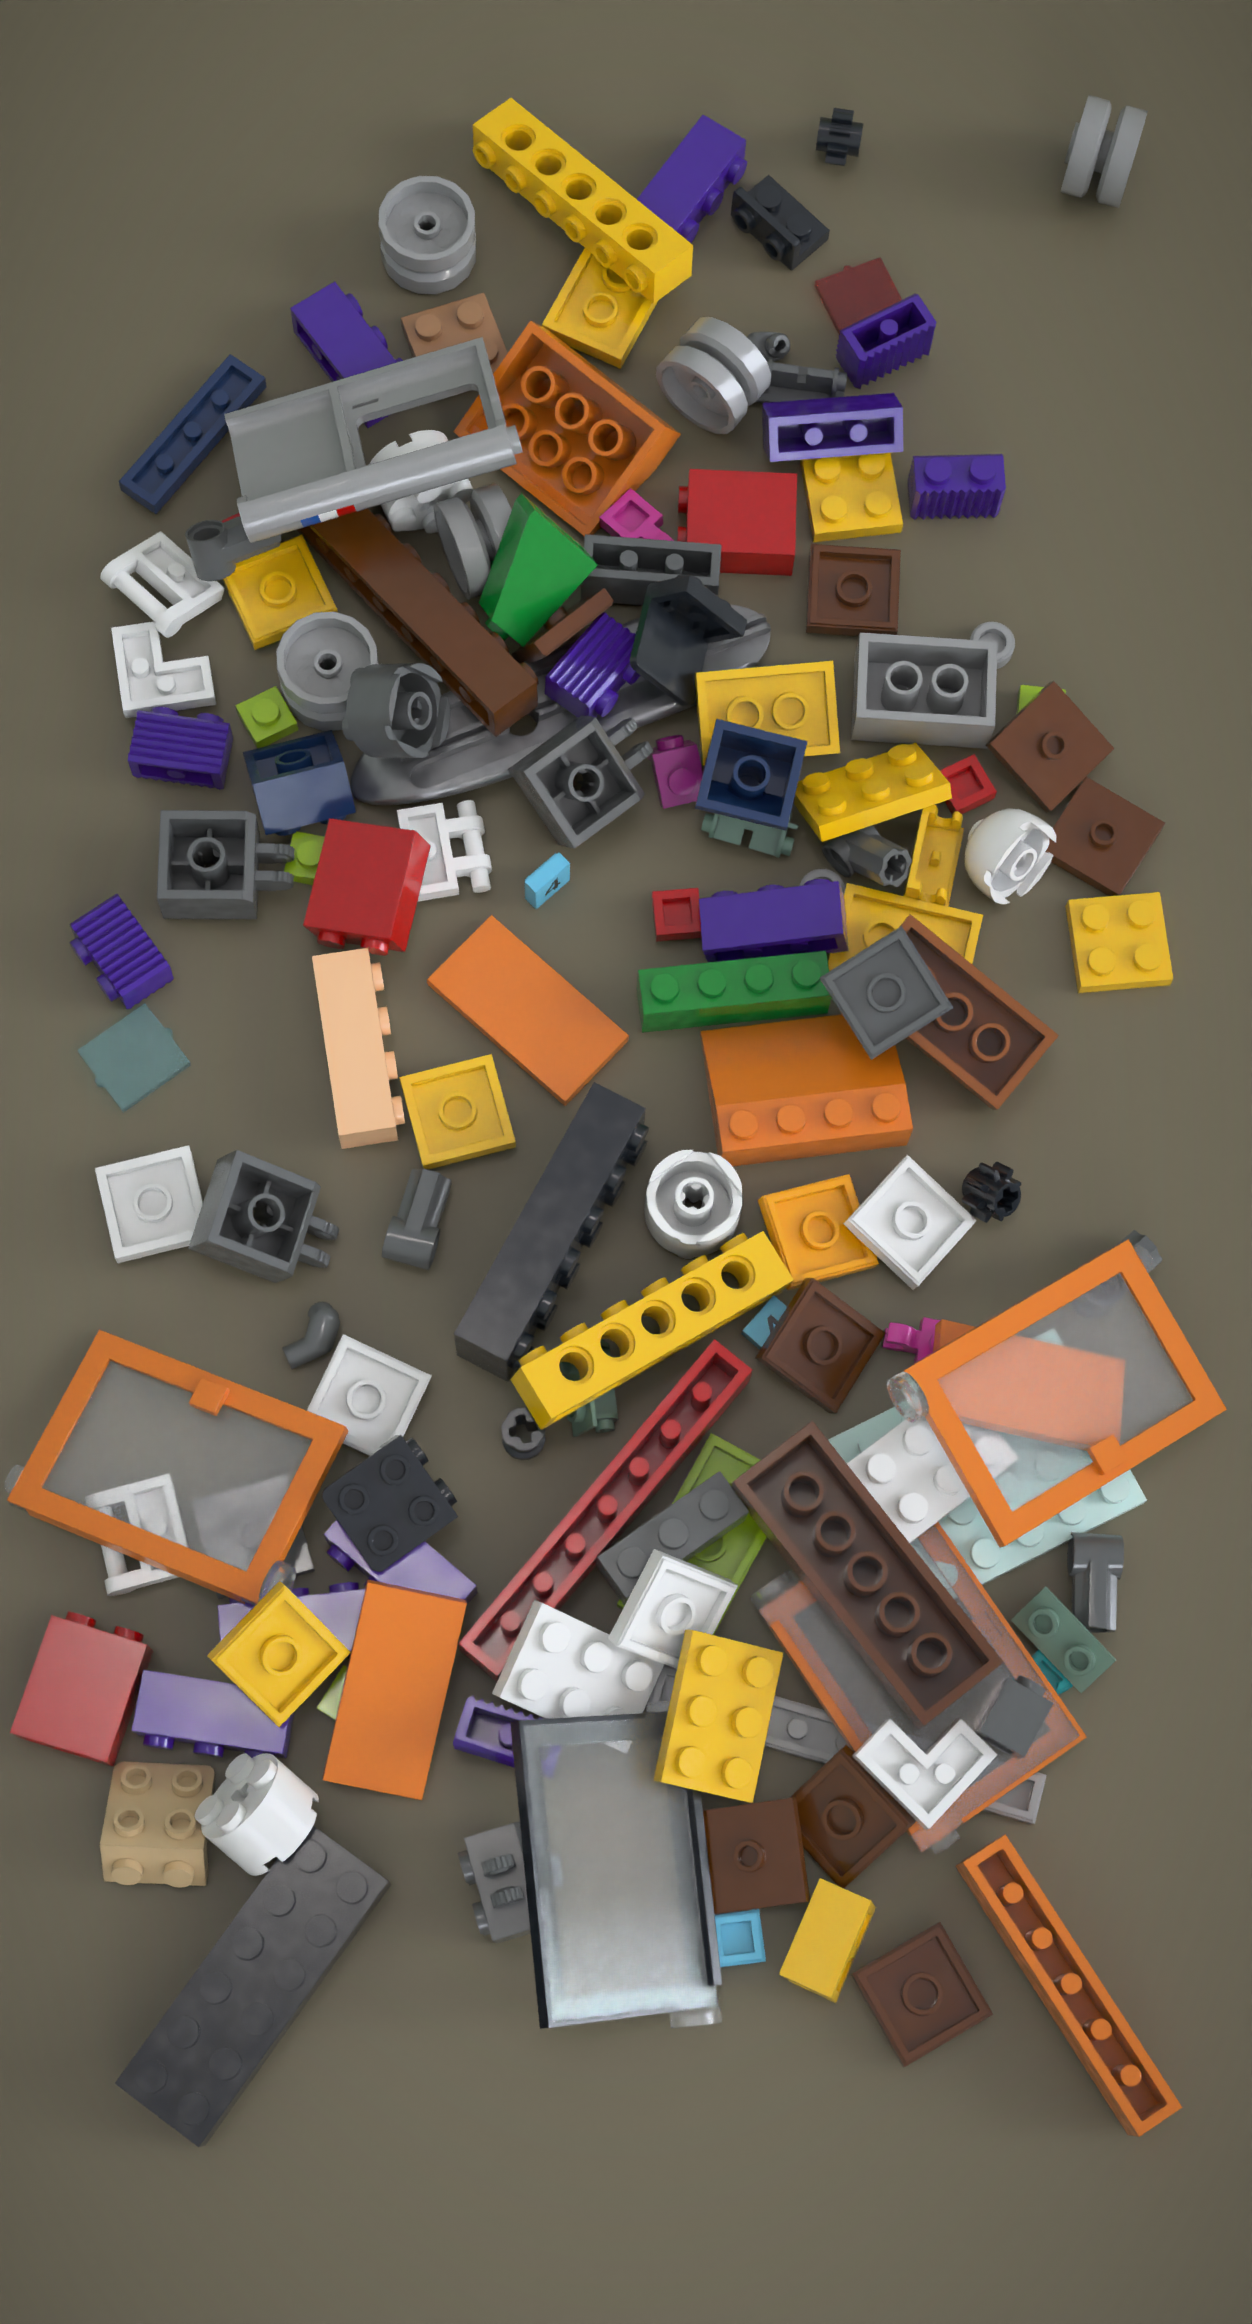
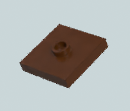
(853, 590)
(563, 626)
(1049, 746)
(1102, 838)
(820, 1345)
(847, 1817)
(756, 1856)
(921, 1994)

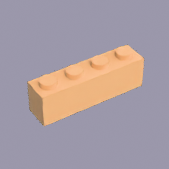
(355, 1048)

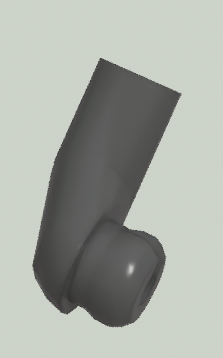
(771, 344)
(319, 1336)

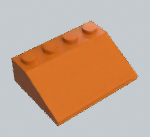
(576, 429)
(801, 1091)

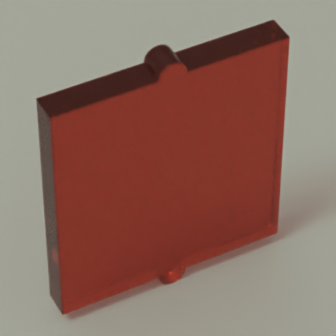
(857, 292)

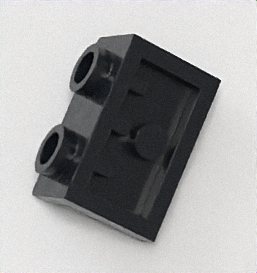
(778, 222)

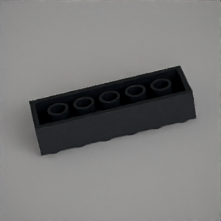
(551, 1231)
(252, 1986)

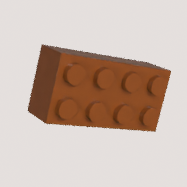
(987, 1036)

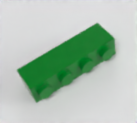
(732, 991)

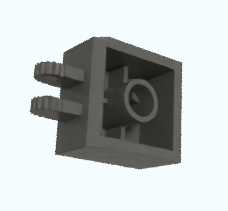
(607, 781)
(229, 887)
(281, 1205)
(497, 1868)

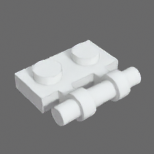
(441, 867)

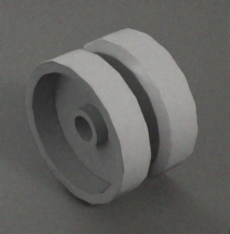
(1102, 151)
(427, 234)
(713, 375)
(472, 536)
(317, 666)

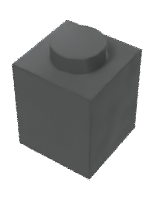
(1014, 1716)

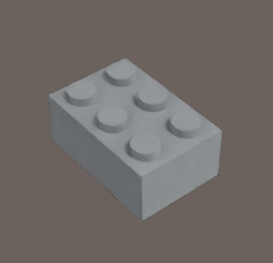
(924, 690)

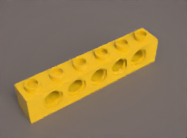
(582, 200)
(553, 1396)

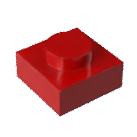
(968, 785)
(676, 914)

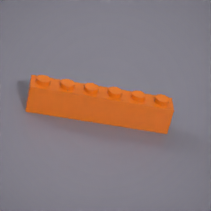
(1068, 1987)

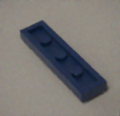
(191, 434)

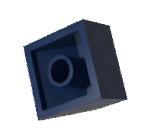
(751, 774)
(299, 783)

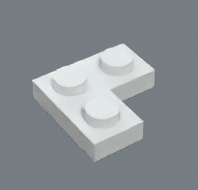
(150, 681)
(924, 1781)

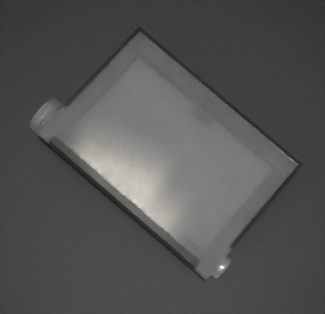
(614, 1874)

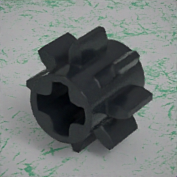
(839, 136)
(991, 1191)

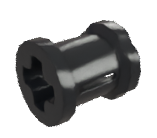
(514, 1445)

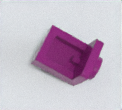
(676, 770)

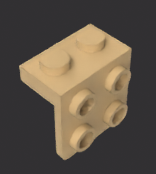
(153, 1826)

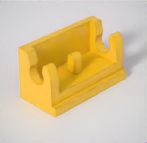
(934, 857)
(827, 1940)

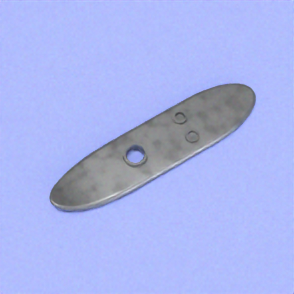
(476, 758)

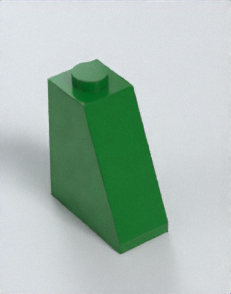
(531, 573)

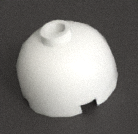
(1008, 853)

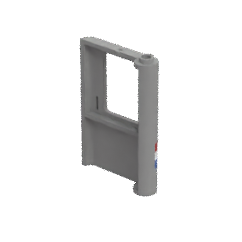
(304, 452)

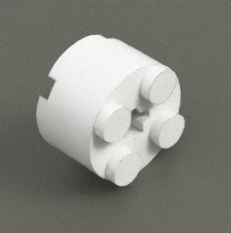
(417, 510)
(697, 1177)
(258, 1812)

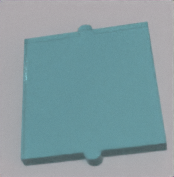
(134, 1057)

